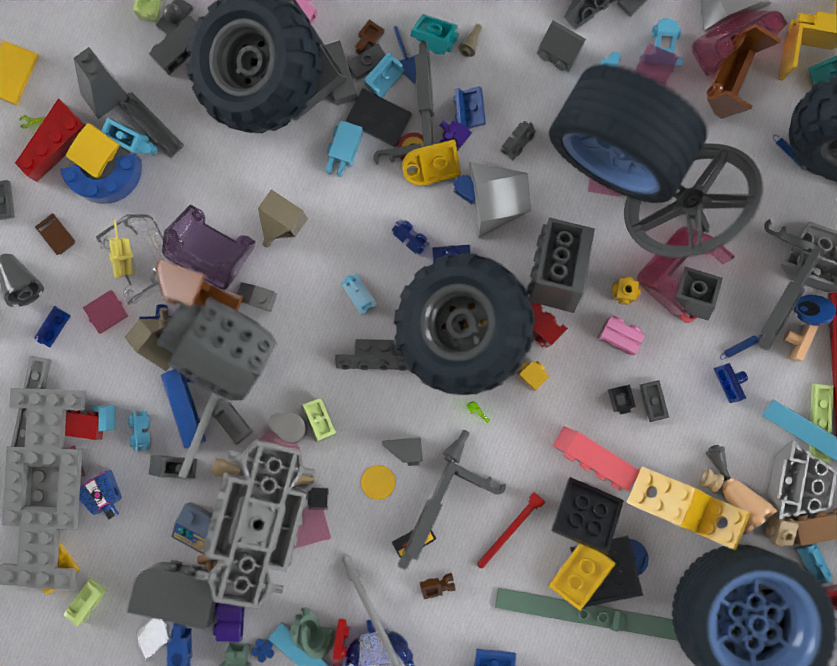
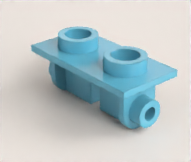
(358, 293)
(138, 438)
(815, 562)

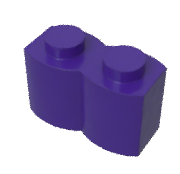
(229, 622)

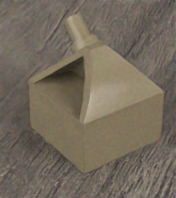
(279, 218)
(144, 339)

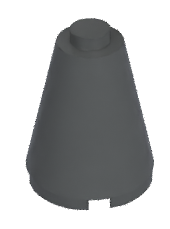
(17, 282)

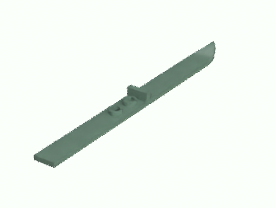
(591, 615)

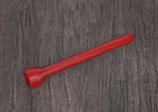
(534, 502)

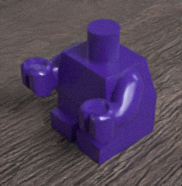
(455, 132)

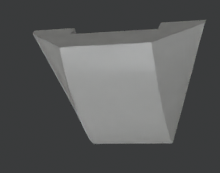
(718, 11)
(499, 196)
(825, 273)
(800, 483)

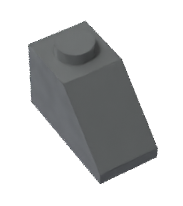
(257, 296)
(406, 450)
(169, 466)

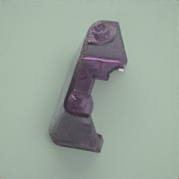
(204, 249)

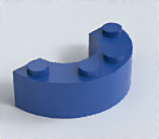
(109, 189)

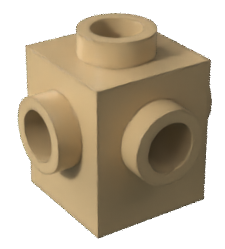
(781, 531)

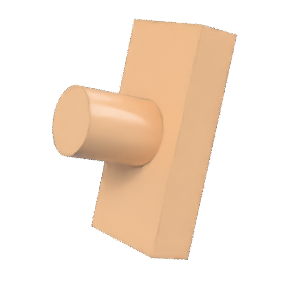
(801, 341)

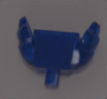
(369, 651)

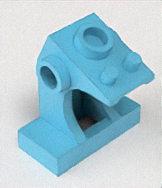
(670, 28)

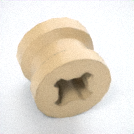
(711, 480)

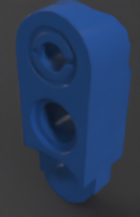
(180, 648)

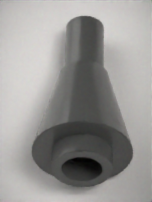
(454, 451)
(718, 458)

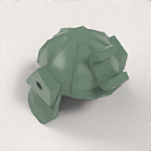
(310, 637)

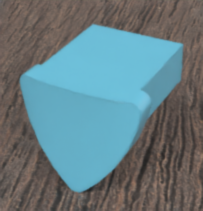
(106, 416)

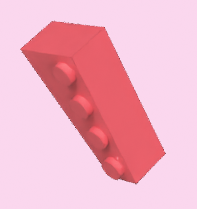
(596, 458)

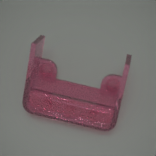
(657, 273)

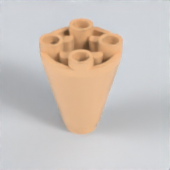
(744, 498)

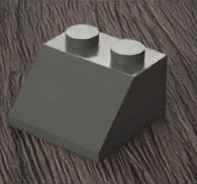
(560, 46)
(698, 292)

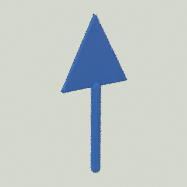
(408, 63)

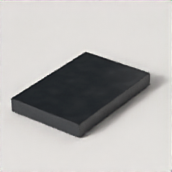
(379, 117)

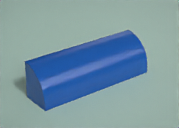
(182, 406)

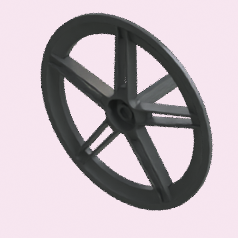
(693, 201)

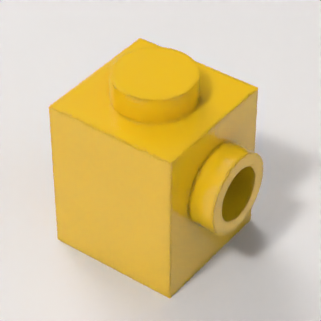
(533, 374)

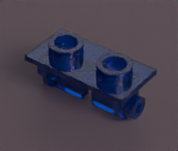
(405, 231)
(52, 327)

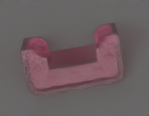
(717, 45)

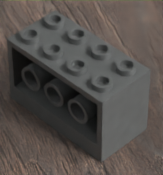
(560, 265)

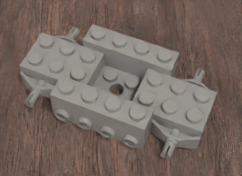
(246, 552)

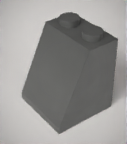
(97, 83)

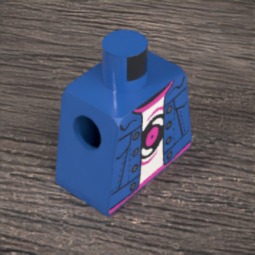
(101, 494)

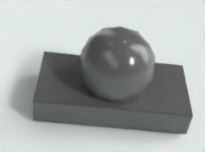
(173, 15)

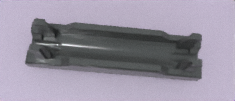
(151, 125)

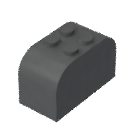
(173, 595)

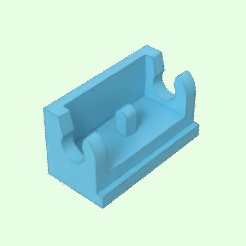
(384, 75)

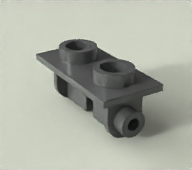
(524, 133)

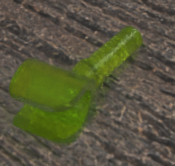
(30, 121)
(473, 407)

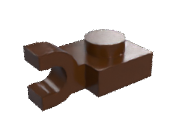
(370, 35)
(433, 587)

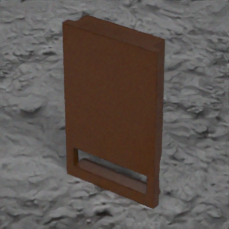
(56, 235)

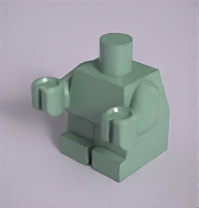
(237, 655)

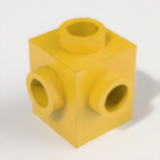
(621, 295)

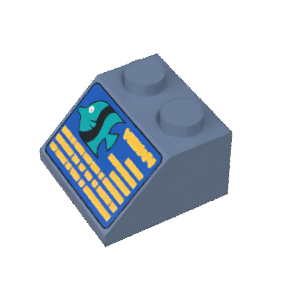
(192, 526)

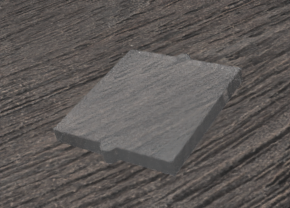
(153, 637)

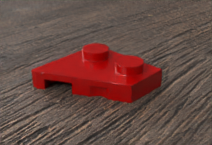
(340, 650)

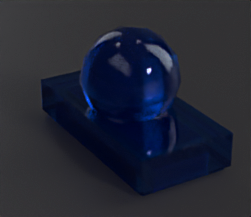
(452, 250)

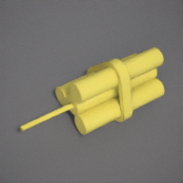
(120, 255)

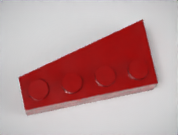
(50, 141)
(546, 329)

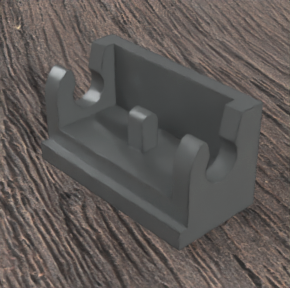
(232, 422)

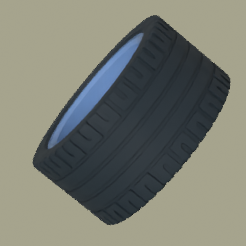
(628, 133)
(706, 590)

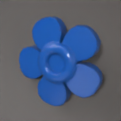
(262, 650)

